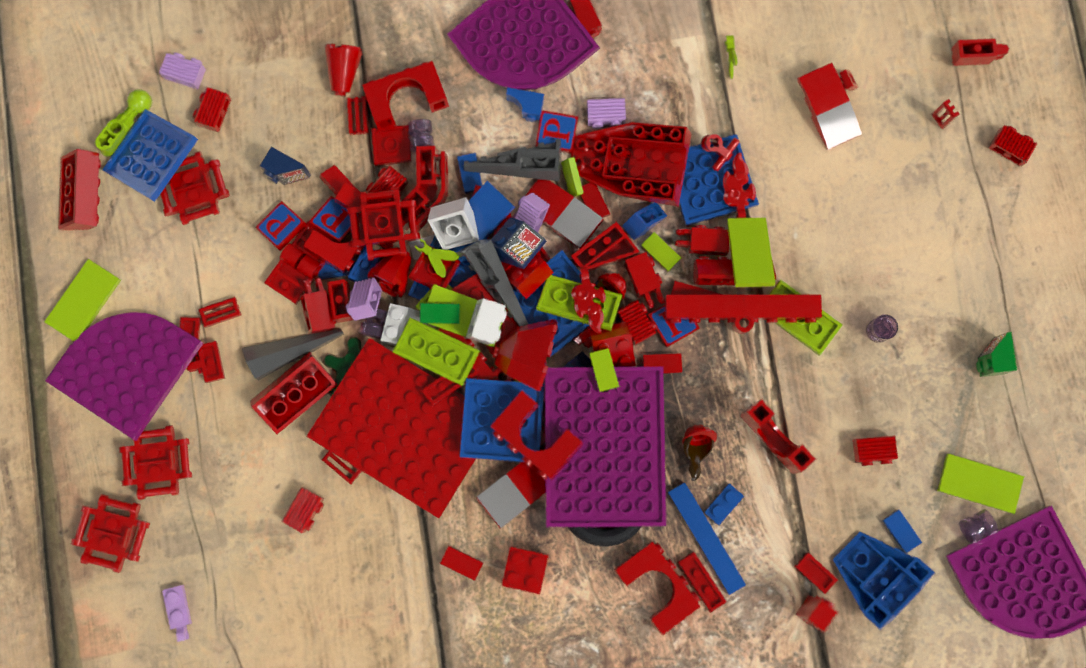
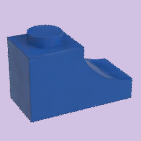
(529, 102)
(644, 220)

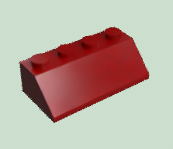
(79, 190)
(715, 271)
(293, 393)

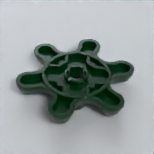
(342, 364)

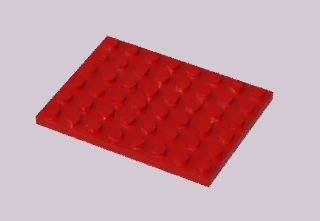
(392, 430)

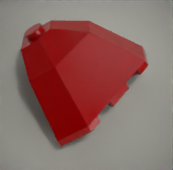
(525, 352)

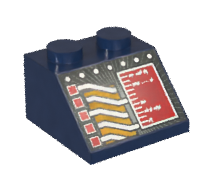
(283, 168)
(517, 243)

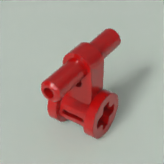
(724, 153)

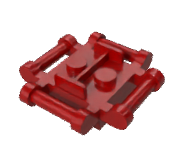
(195, 190)
(383, 223)
(156, 463)
(110, 533)

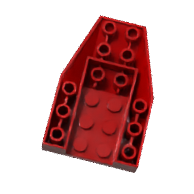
(635, 160)

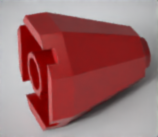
(392, 274)

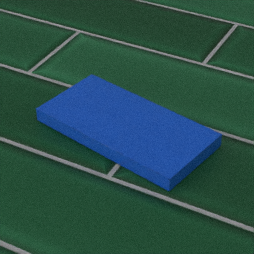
(489, 210)

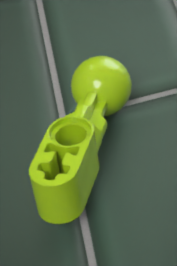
(137, 102)

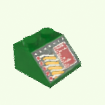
(997, 357)

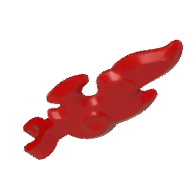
(732, 184)
(583, 301)

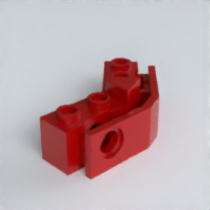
(427, 190)

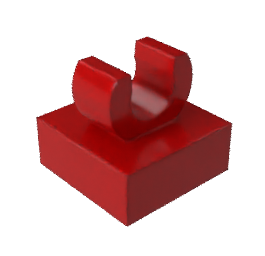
(848, 80)
(583, 338)

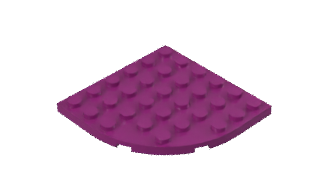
(523, 42)
(125, 368)
(1025, 577)

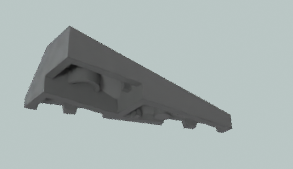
(536, 162)
(489, 269)
(271, 356)

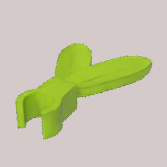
(730, 48)
(436, 256)

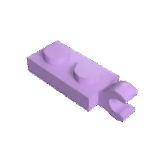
(177, 611)

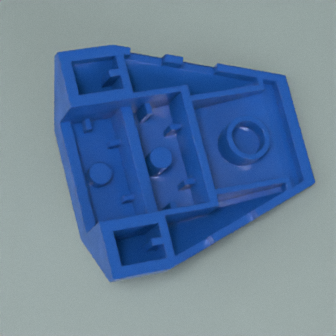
(881, 577)

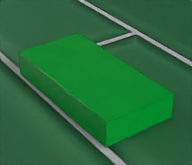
(440, 313)

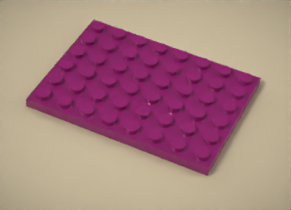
(621, 466)

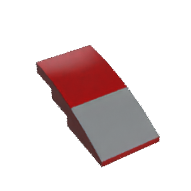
(829, 106)
(566, 214)
(512, 493)

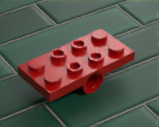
(294, 267)

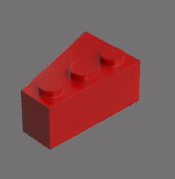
(605, 249)

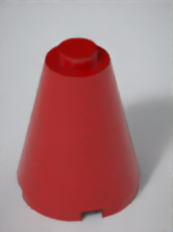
(342, 67)

